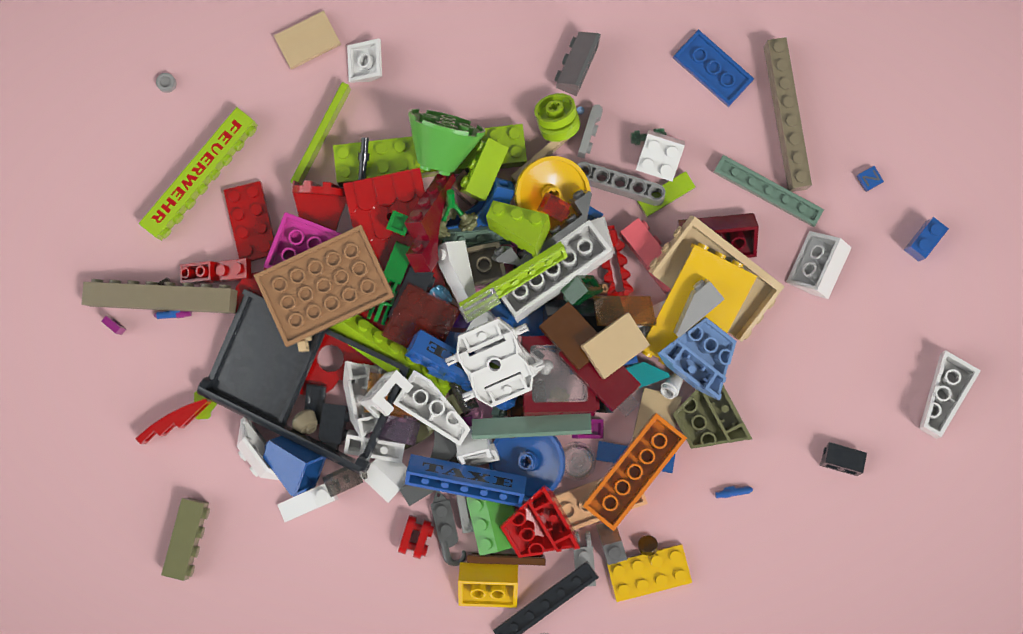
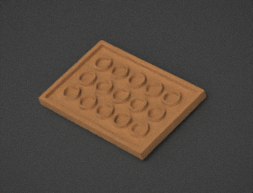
(324, 286)

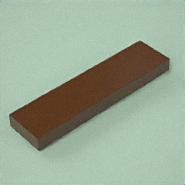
(510, 559)

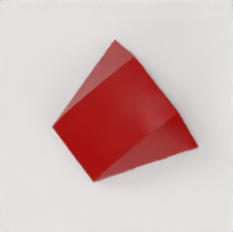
(539, 526)

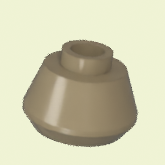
(305, 422)

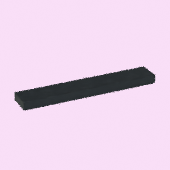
(548, 601)

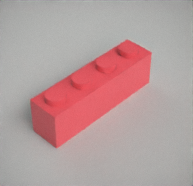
(643, 246)

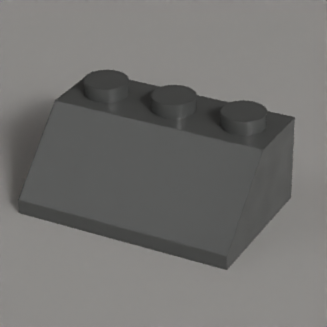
(577, 62)

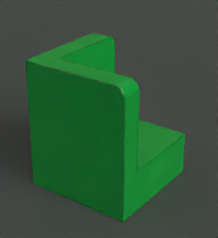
(397, 223)

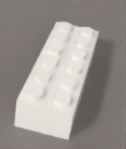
(585, 253)

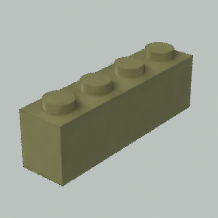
(185, 539)

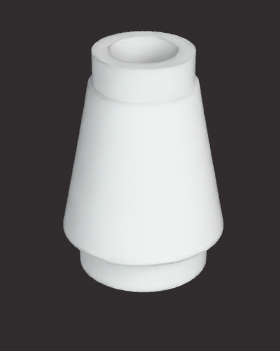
(671, 386)

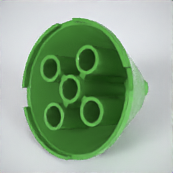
(442, 139)

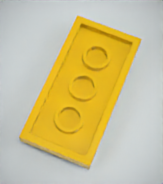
(649, 574)

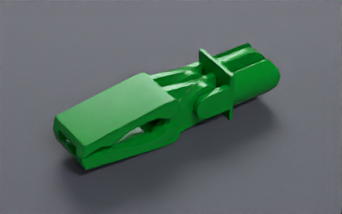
(394, 272)

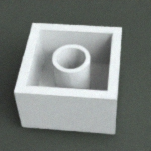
(660, 155)

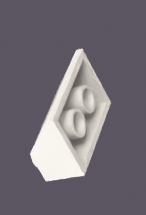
(819, 264)

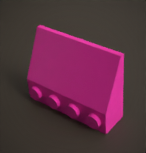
(295, 237)

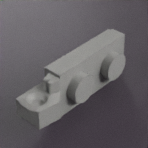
(463, 509)

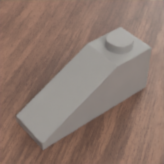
(699, 303)

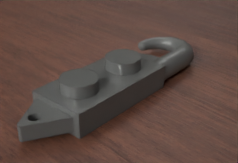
(445, 527)

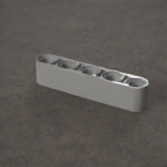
(626, 190)

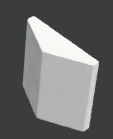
(364, 61)
(386, 478)

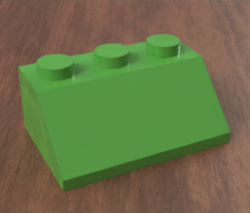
(486, 522)

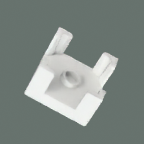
(374, 399)

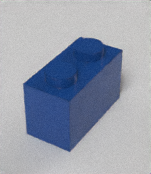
(926, 239)

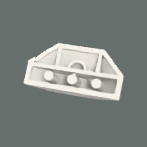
(252, 449)

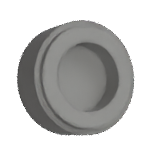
(166, 82)

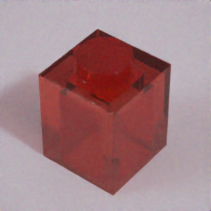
(555, 207)

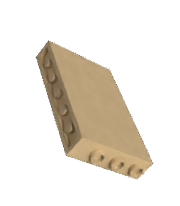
(674, 255)

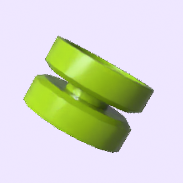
(557, 117)

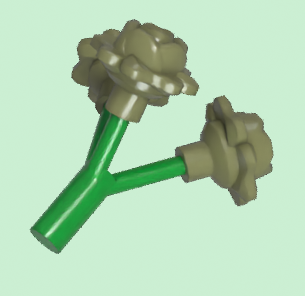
(451, 209)

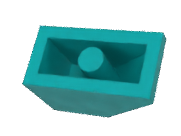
(646, 373)

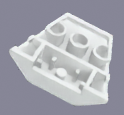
(355, 387)

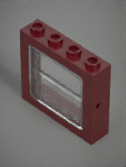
(555, 387)

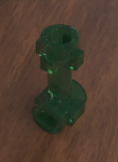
(636, 137)

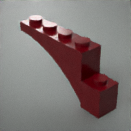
(425, 224)

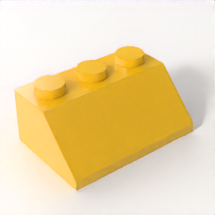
(488, 585)

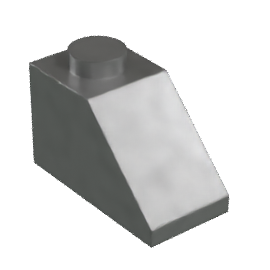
(611, 544)

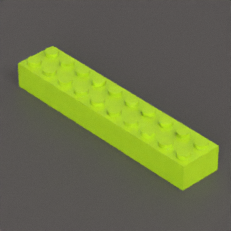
(399, 155)

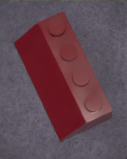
(737, 229)

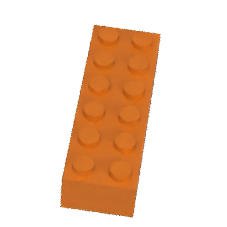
(634, 471)

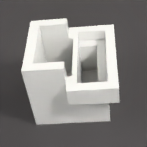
(476, 451)

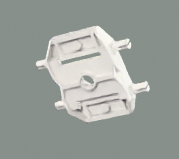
(509, 355)

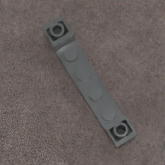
(580, 204)

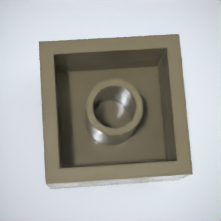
(482, 266)

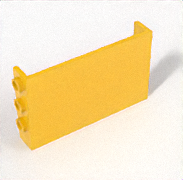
(701, 264)

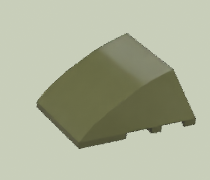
(710, 420)

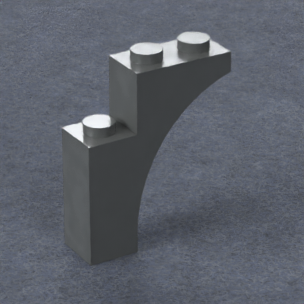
(444, 450)

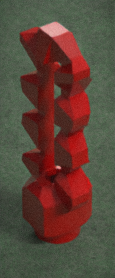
(622, 260)

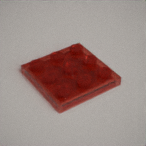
(417, 312)

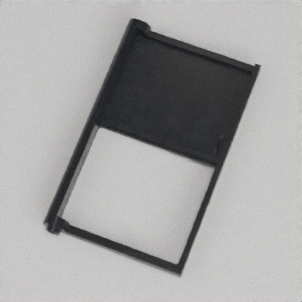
(264, 378)

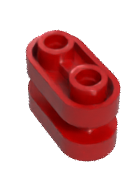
(426, 530)

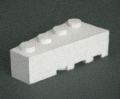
(948, 389)

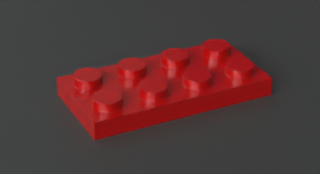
(250, 220)

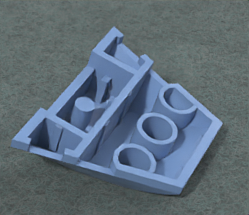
(701, 357)

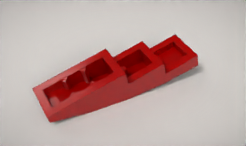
(179, 418)

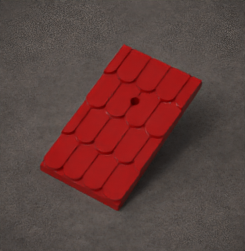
(372, 204)

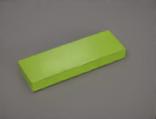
(673, 190)

